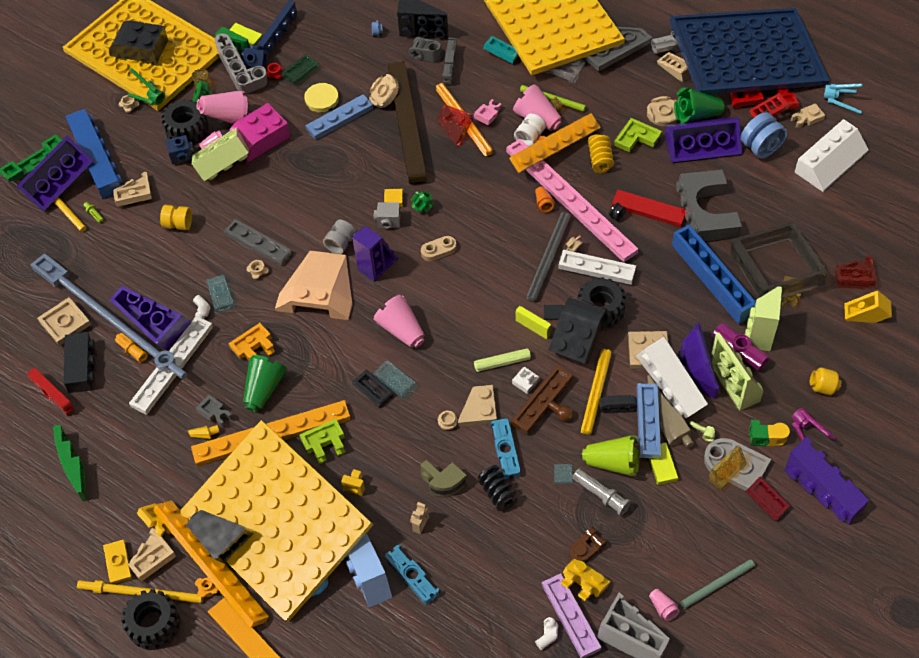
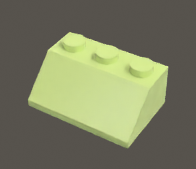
(220, 155)
(764, 320)

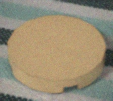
(383, 91)
(661, 111)

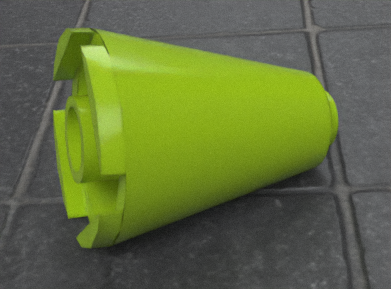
(614, 455)

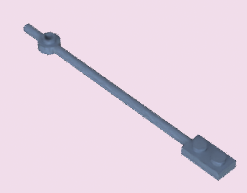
(56, 274)

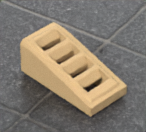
(681, 74)

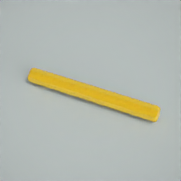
(596, 391)

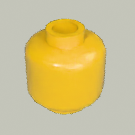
(825, 381)

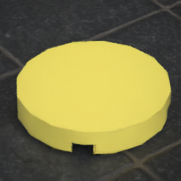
(321, 97)

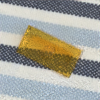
(727, 468)

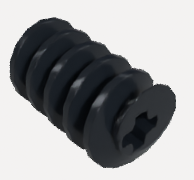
(497, 488)

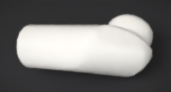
(203, 307)
(550, 633)

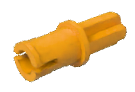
(131, 347)

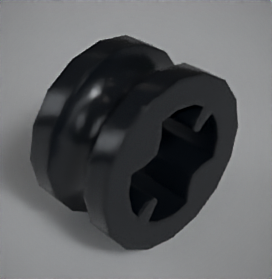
(617, 211)

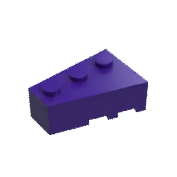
(372, 253)

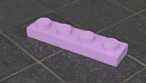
(571, 617)

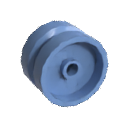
(763, 135)

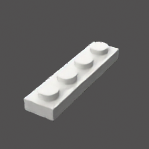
(597, 267)

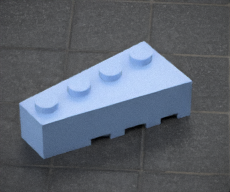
(368, 572)

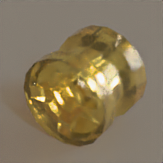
(200, 75)

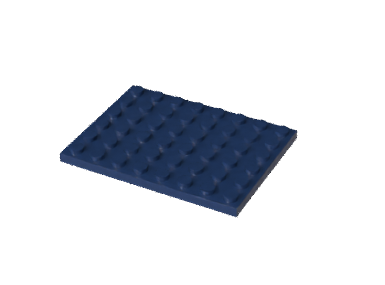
(748, 51)

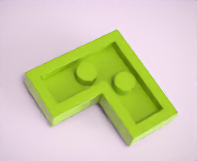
(634, 132)

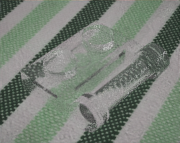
(569, 71)

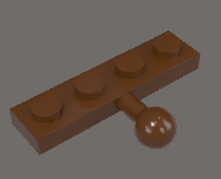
(543, 400)

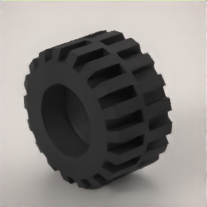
(184, 119)
(605, 291)
(146, 604)

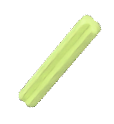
(501, 360)

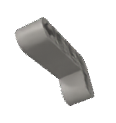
(242, 75)

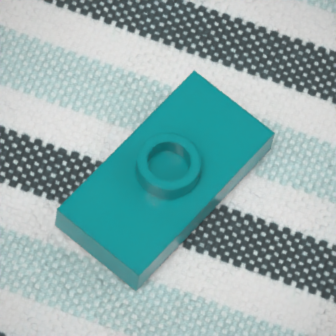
(501, 49)

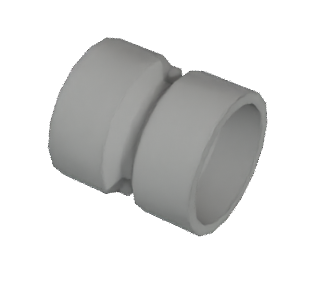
(339, 236)

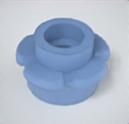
(376, 28)

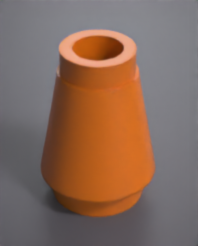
(545, 202)

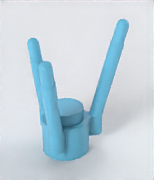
(832, 91)

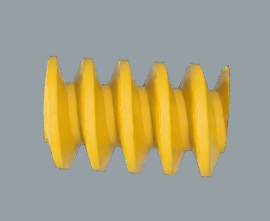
(600, 153)

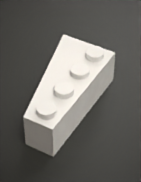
(672, 377)

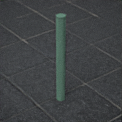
(717, 584)

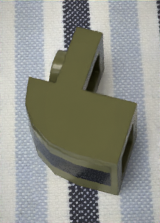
(443, 483)

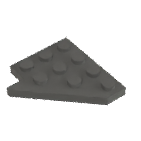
(634, 40)

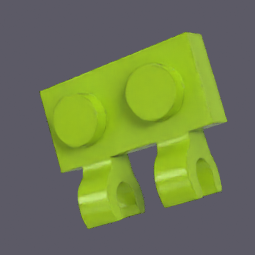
(322, 436)

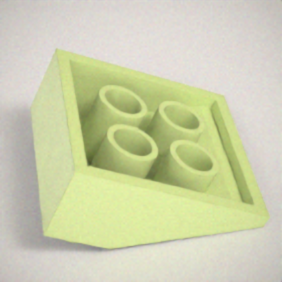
(734, 375)

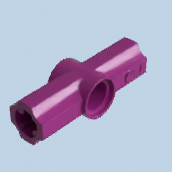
(748, 351)

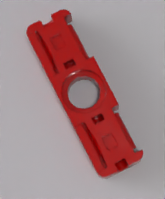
(50, 391)

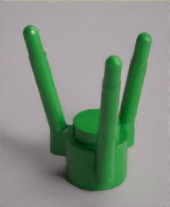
(202, 89)
(154, 93)

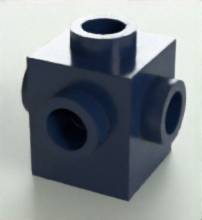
(254, 56)
(179, 149)

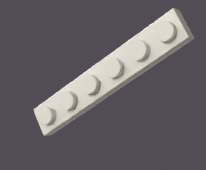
(182, 351)

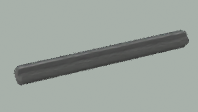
(548, 257)

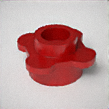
(274, 70)

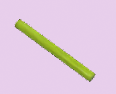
(565, 102)

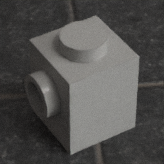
(388, 215)

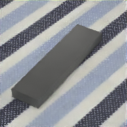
(258, 242)

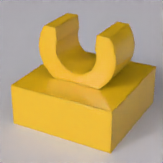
(354, 483)

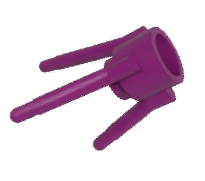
(805, 420)

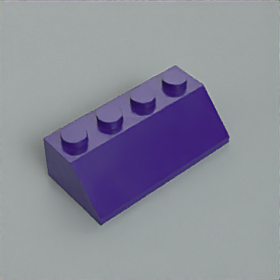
(703, 139)
(55, 173)

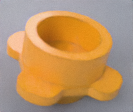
(203, 591)

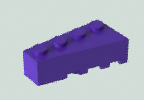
(153, 319)
(825, 482)

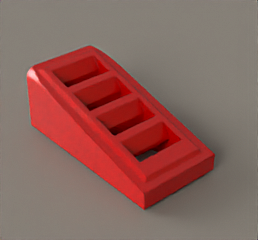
(766, 105)

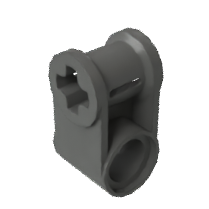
(427, 50)

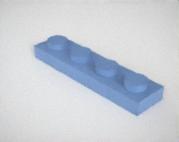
(339, 117)
(648, 421)

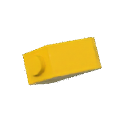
(868, 308)

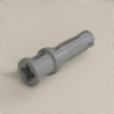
(608, 496)

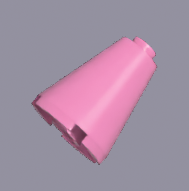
(537, 103)
(224, 106)
(400, 321)

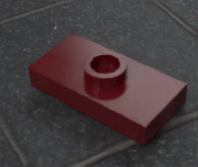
(767, 498)

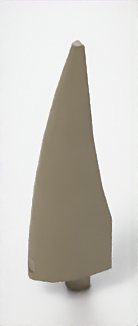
(672, 422)

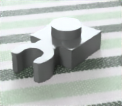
(211, 409)

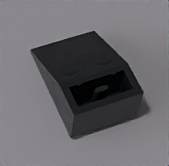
(421, 20)

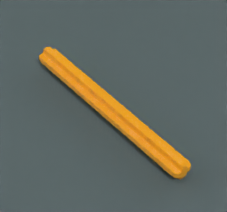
(474, 133)

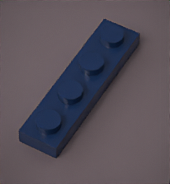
(278, 27)

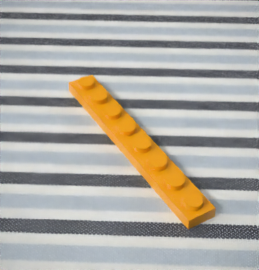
(285, 428)
(216, 571)

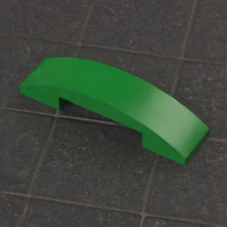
(19, 171)

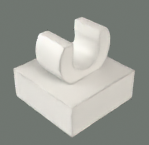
(525, 380)

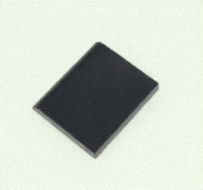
(552, 312)

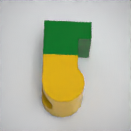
(768, 434)

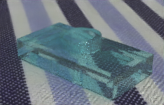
(219, 293)
(394, 378)

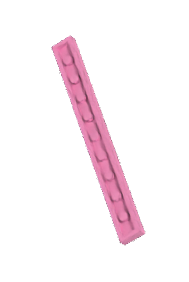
(578, 206)

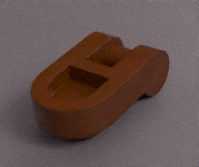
(582, 551)

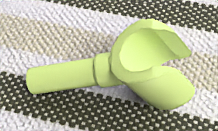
(709, 432)

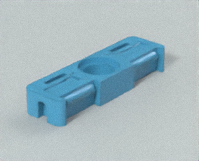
(504, 437)
(419, 585)

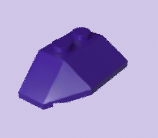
(698, 362)

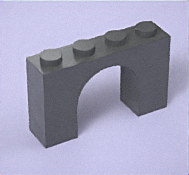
(707, 225)

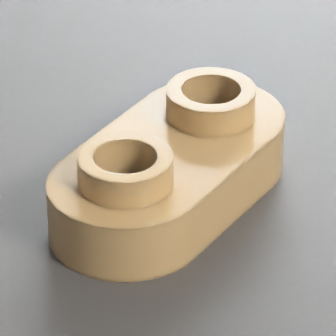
(439, 247)

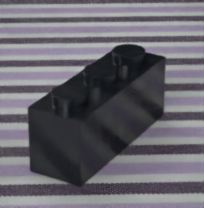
(79, 362)

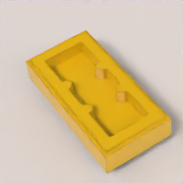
(117, 562)

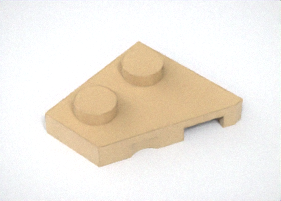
(133, 191)
(479, 407)
(151, 556)

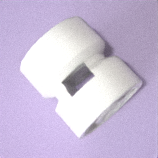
(530, 129)

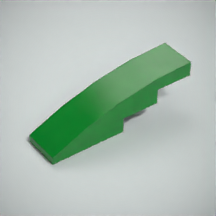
(71, 464)

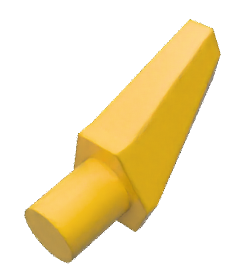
(203, 432)

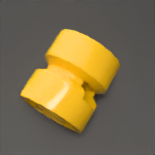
(173, 216)

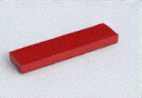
(650, 208)

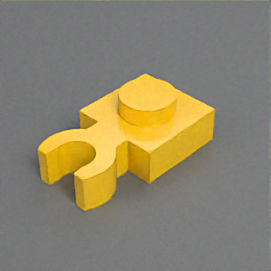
(151, 519)

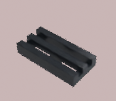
(382, 398)

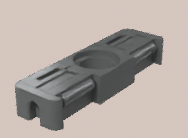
(449, 61)

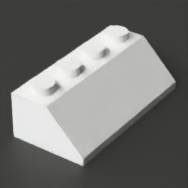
(832, 156)

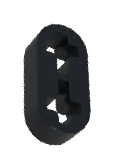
(618, 404)

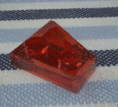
(454, 122)
(856, 273)

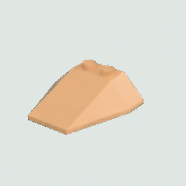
(319, 283)

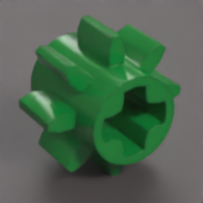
(422, 201)

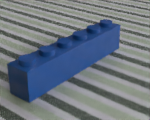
(87, 139)
(713, 273)

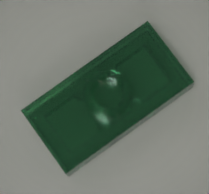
(299, 69)

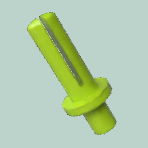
(90, 209)

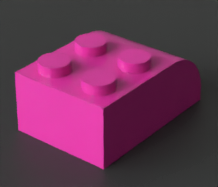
(262, 130)

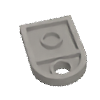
(755, 461)

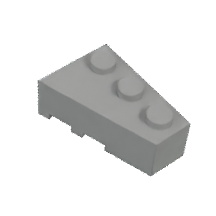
(631, 631)

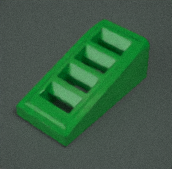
(238, 41)

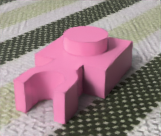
(487, 114)

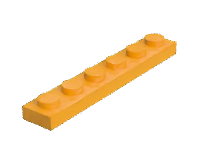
(554, 143)

